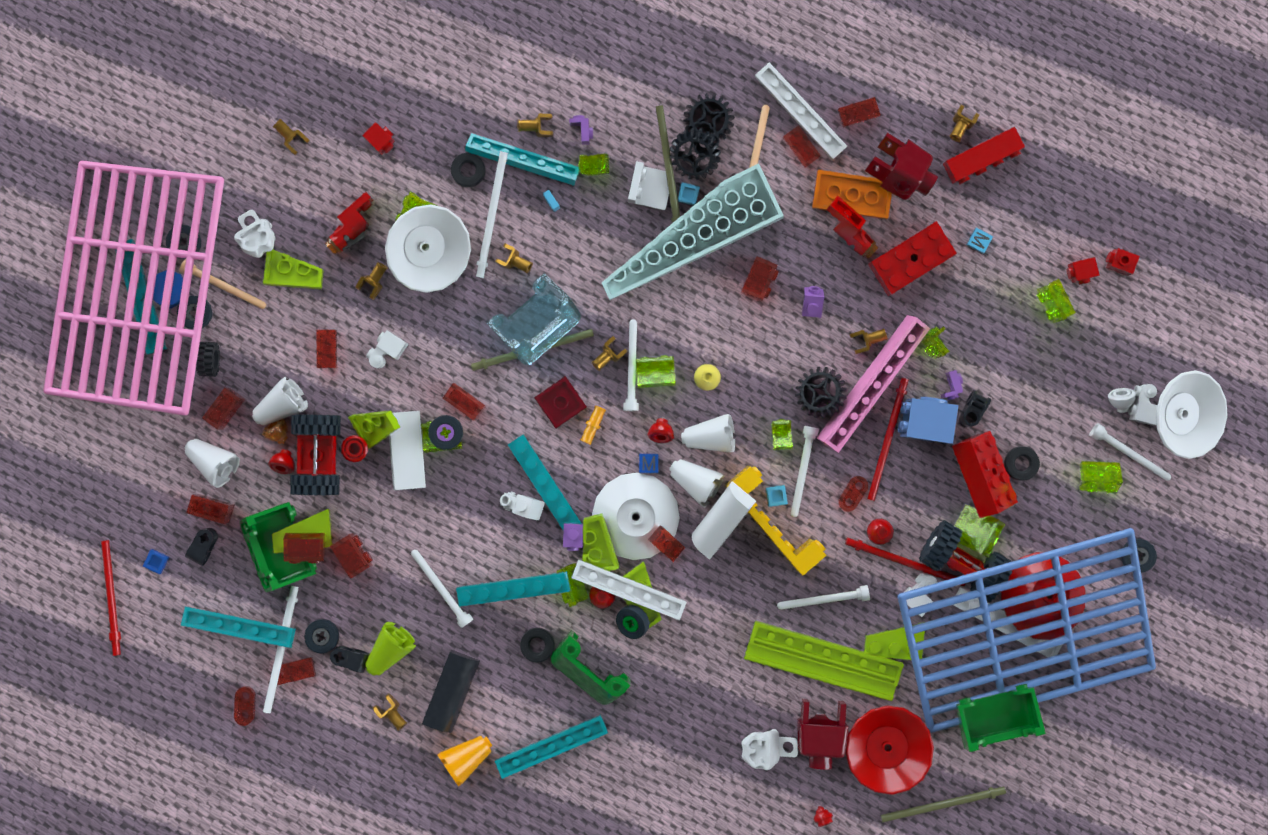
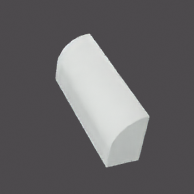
(407, 452)
(722, 520)

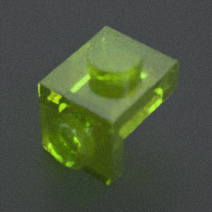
(594, 164)
(781, 434)

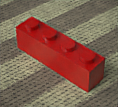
(983, 155)

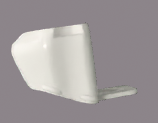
(256, 237)
(764, 749)

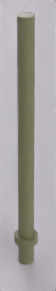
(668, 162)
(485, 363)
(990, 793)

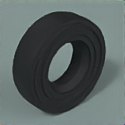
(468, 181)
(1030, 472)
(540, 656)

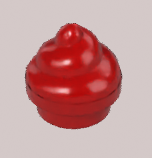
(823, 817)

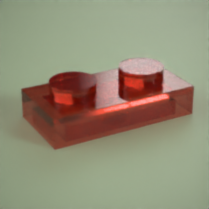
(859, 112)
(801, 146)
(326, 348)
(666, 543)
(296, 670)

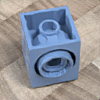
(928, 420)

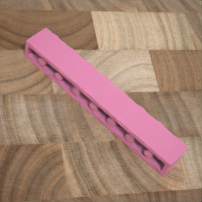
(873, 383)

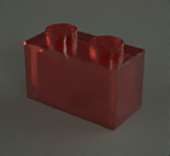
(759, 279)
(464, 401)
(223, 408)
(210, 508)
(304, 547)
(352, 555)

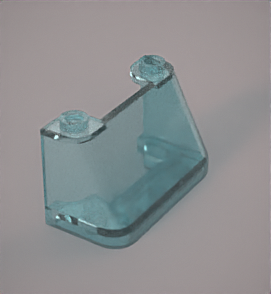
(537, 322)

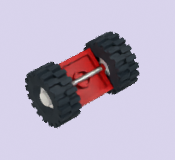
(315, 455)
(943, 549)

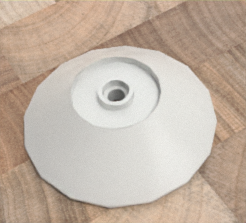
(445, 253)
(1191, 414)
(638, 495)

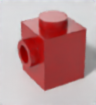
(379, 138)
(1122, 261)
(1083, 270)

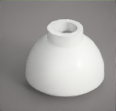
(1122, 399)

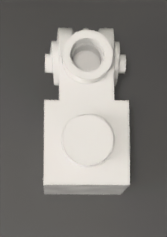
(387, 345)
(1142, 409)
(522, 505)
(922, 580)

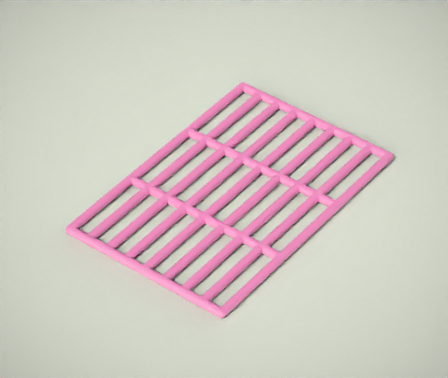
(127, 324)

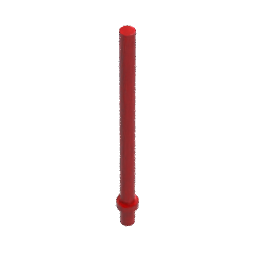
(901, 391)
(859, 545)

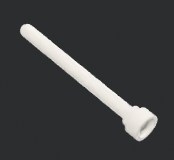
(631, 403)
(809, 433)
(1100, 433)
(861, 593)
(462, 617)

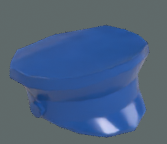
(176, 289)

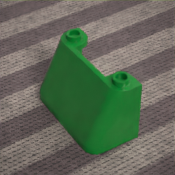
(271, 566)
(602, 691)
(999, 717)

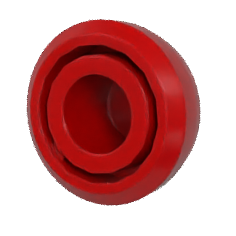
(661, 431)
(354, 448)
(282, 462)
(880, 531)
(600, 598)

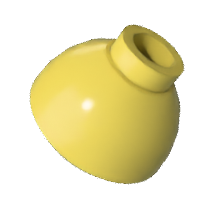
(707, 377)

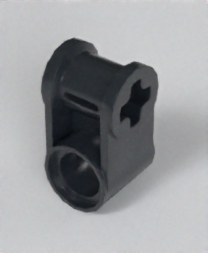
(976, 406)
(201, 549)
(352, 658)

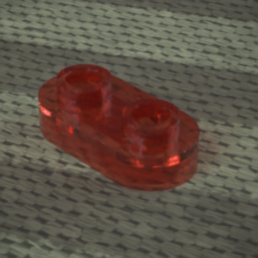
(853, 493)
(244, 705)

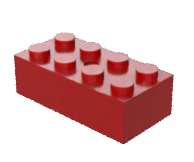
(897, 269)
(985, 474)

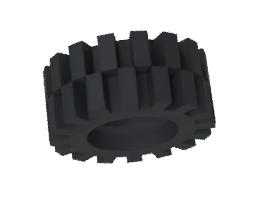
(208, 359)

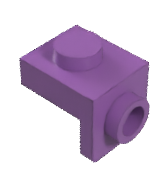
(586, 131)
(813, 301)
(955, 381)
(573, 536)

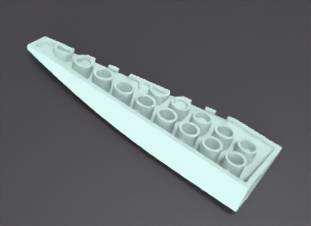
(722, 217)

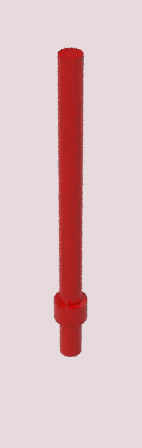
(114, 635)

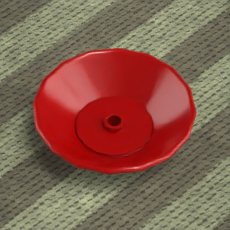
(1044, 601)
(901, 765)

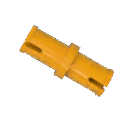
(592, 425)

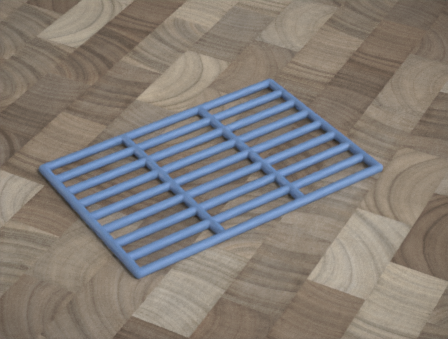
(1065, 622)

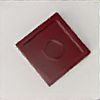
(560, 402)

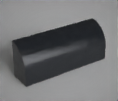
(450, 692)

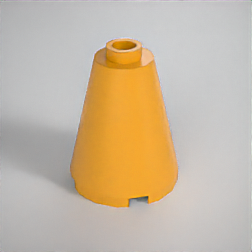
(465, 758)

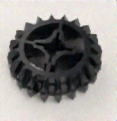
(715, 115)
(680, 157)
(807, 384)

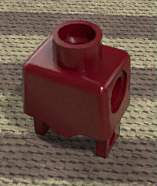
(907, 171)
(821, 736)

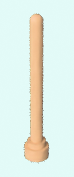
(759, 136)
(226, 287)

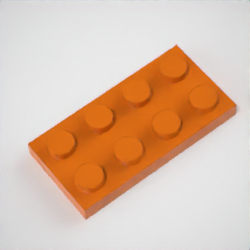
(857, 191)

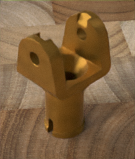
(962, 124)
(535, 125)
(284, 130)
(515, 260)
(373, 279)
(870, 338)
(607, 355)
(392, 713)

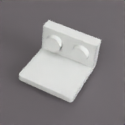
(649, 187)

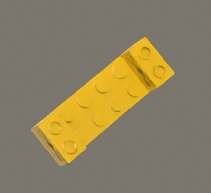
(802, 558)

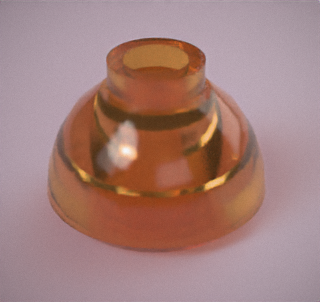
(276, 431)

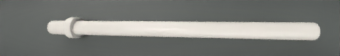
(482, 263)
(280, 651)

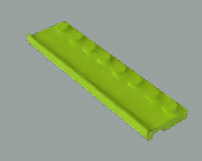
(823, 661)

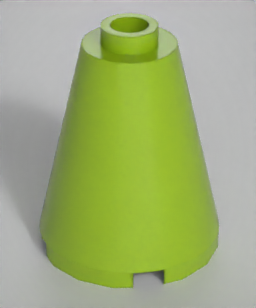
(389, 648)

